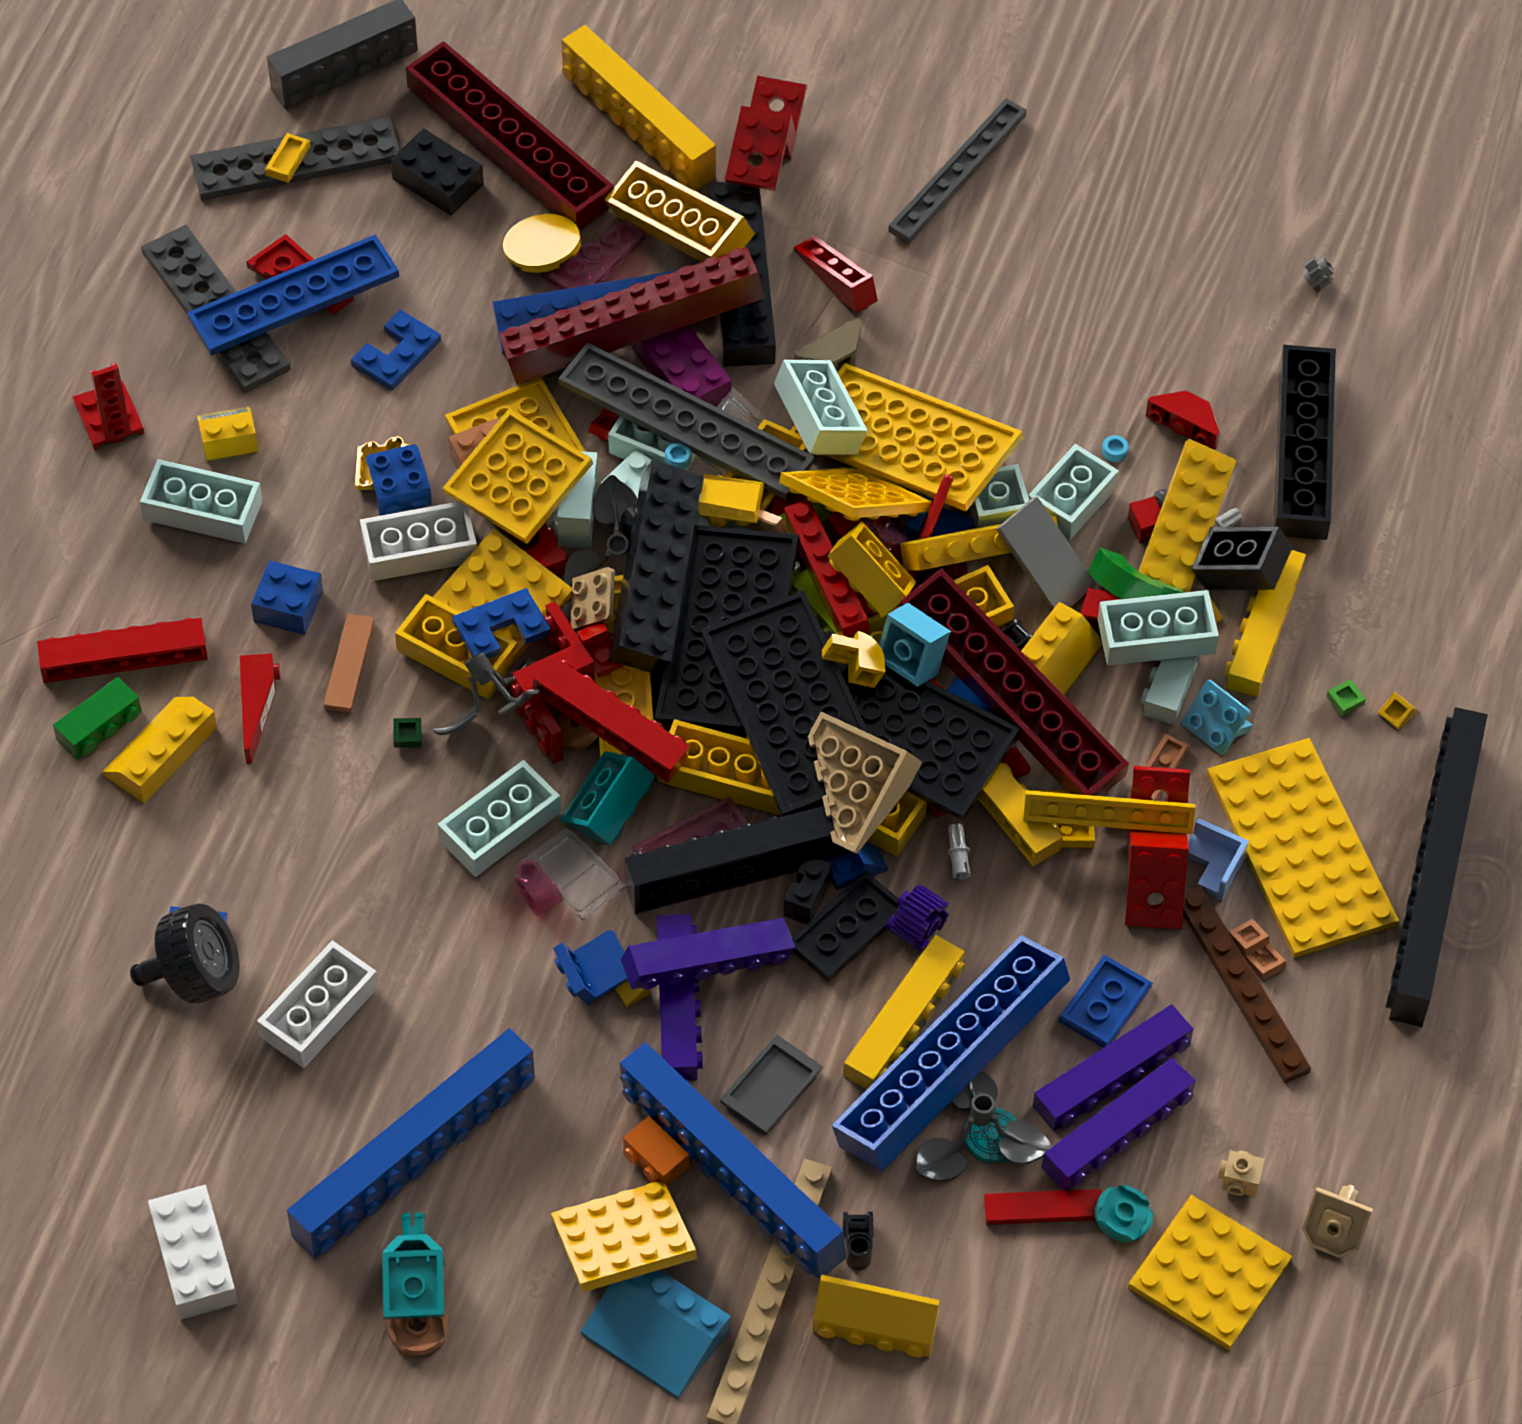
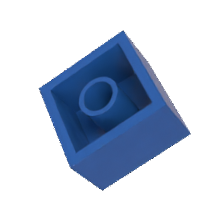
(287, 597)

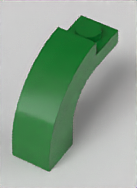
(1123, 580)

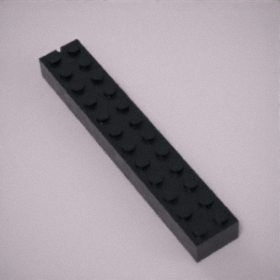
(1436, 867)

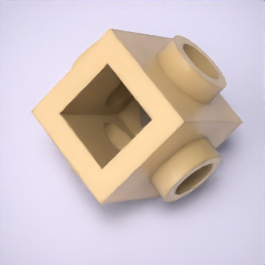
(1241, 1173)

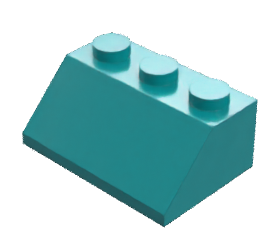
(608, 797)

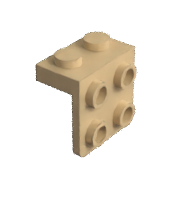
(592, 598)

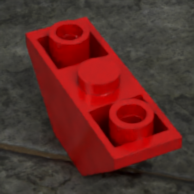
(1186, 416)

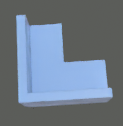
(1220, 853)

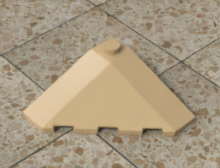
(860, 778)

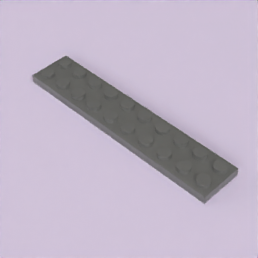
(683, 419)

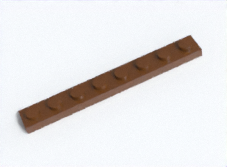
(1244, 986)

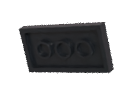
(845, 926)

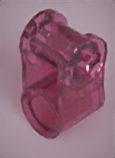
(536, 887)

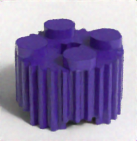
(918, 917)

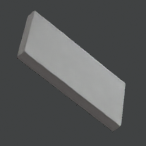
(1045, 555)

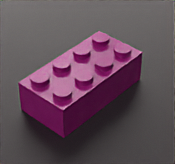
(685, 363)

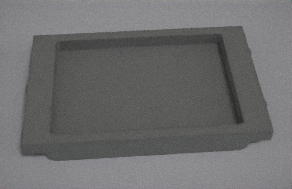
(771, 1084)

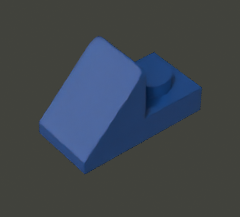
(852, 865)

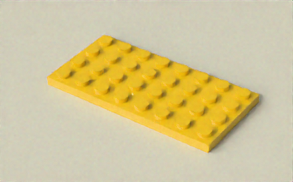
(923, 438)
(1302, 847)

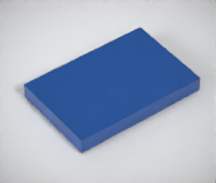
(1105, 1002)

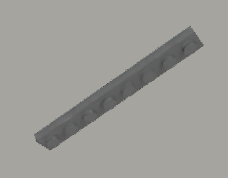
(957, 171)

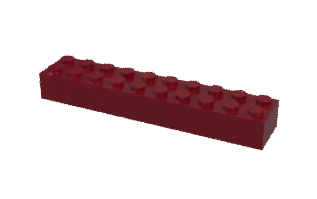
(509, 135)
(633, 314)
(1019, 691)

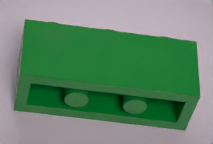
(97, 718)

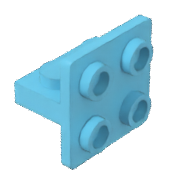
(1217, 717)

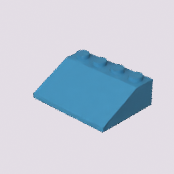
(658, 1328)

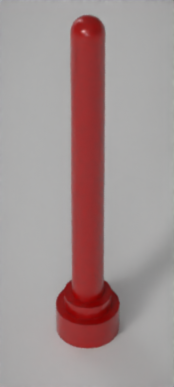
(934, 512)

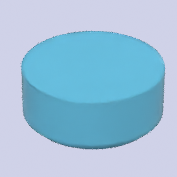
(1115, 448)
(678, 455)

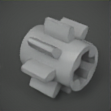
(1318, 272)

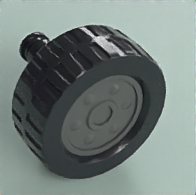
(192, 955)

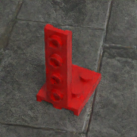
(107, 409)

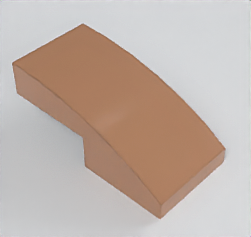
(1257, 950)

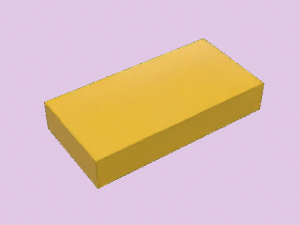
(287, 157)

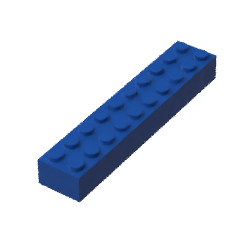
(950, 1053)
(411, 1144)
(733, 1162)

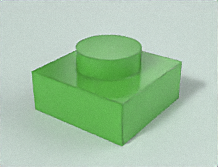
(1346, 697)

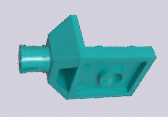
(413, 1273)

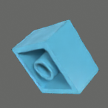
(913, 644)

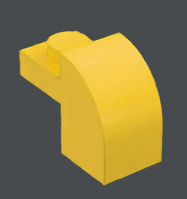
(861, 654)

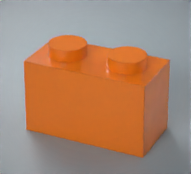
(655, 1152)

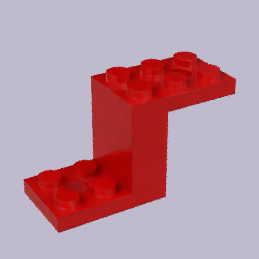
(766, 133)
(537, 711)
(1157, 858)

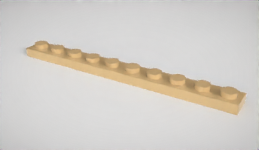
(762, 1312)

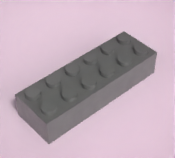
(342, 53)

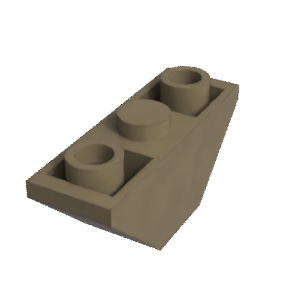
(838, 346)

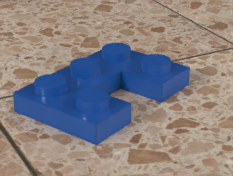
(415, 344)
(517, 608)

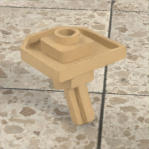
(1336, 1221)

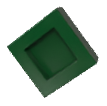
(407, 732)

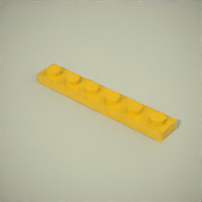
(1109, 812)

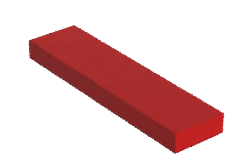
(1040, 1206)

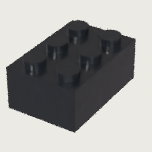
(437, 172)
(1242, 558)

